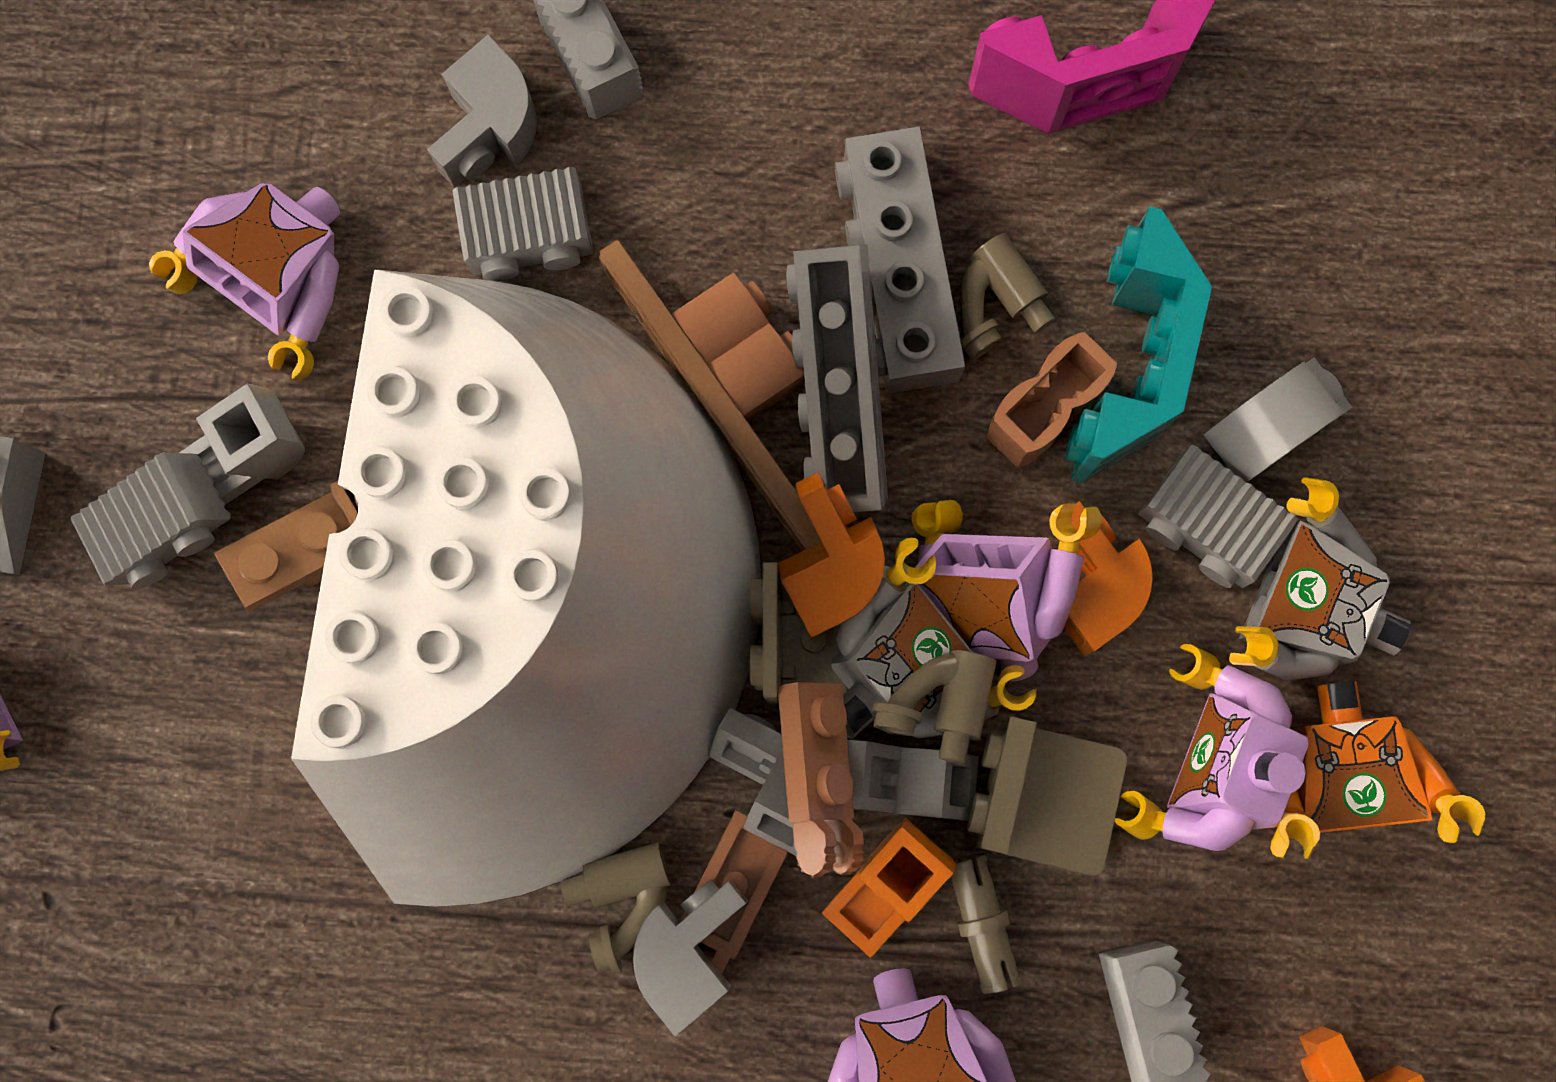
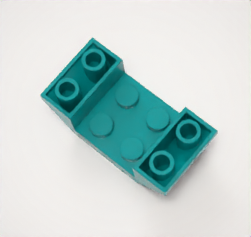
(1159, 279)

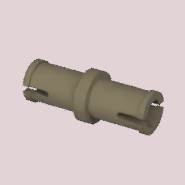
(984, 924)

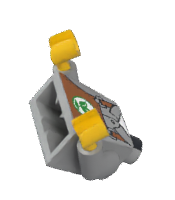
(1319, 596)
(894, 639)

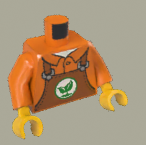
(1367, 778)

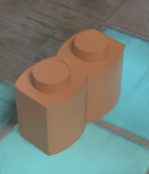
(740, 344)
(1041, 406)

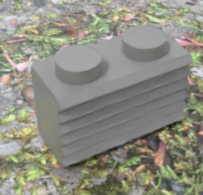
(591, 53)
(523, 224)
(151, 519)
(1216, 519)
(1153, 1013)

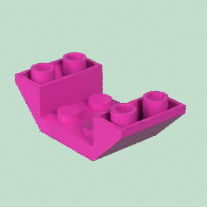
(1023, 78)

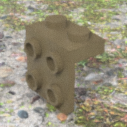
(787, 648)
(1048, 797)

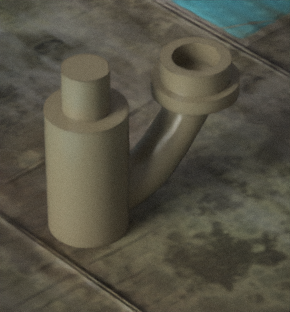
(1015, 285)
(962, 705)
(615, 878)

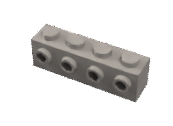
(907, 265)
(839, 371)

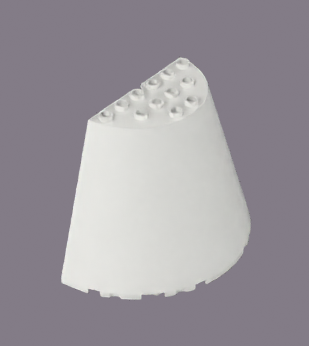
(530, 597)

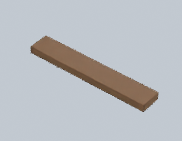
(712, 397)

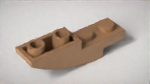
(287, 550)

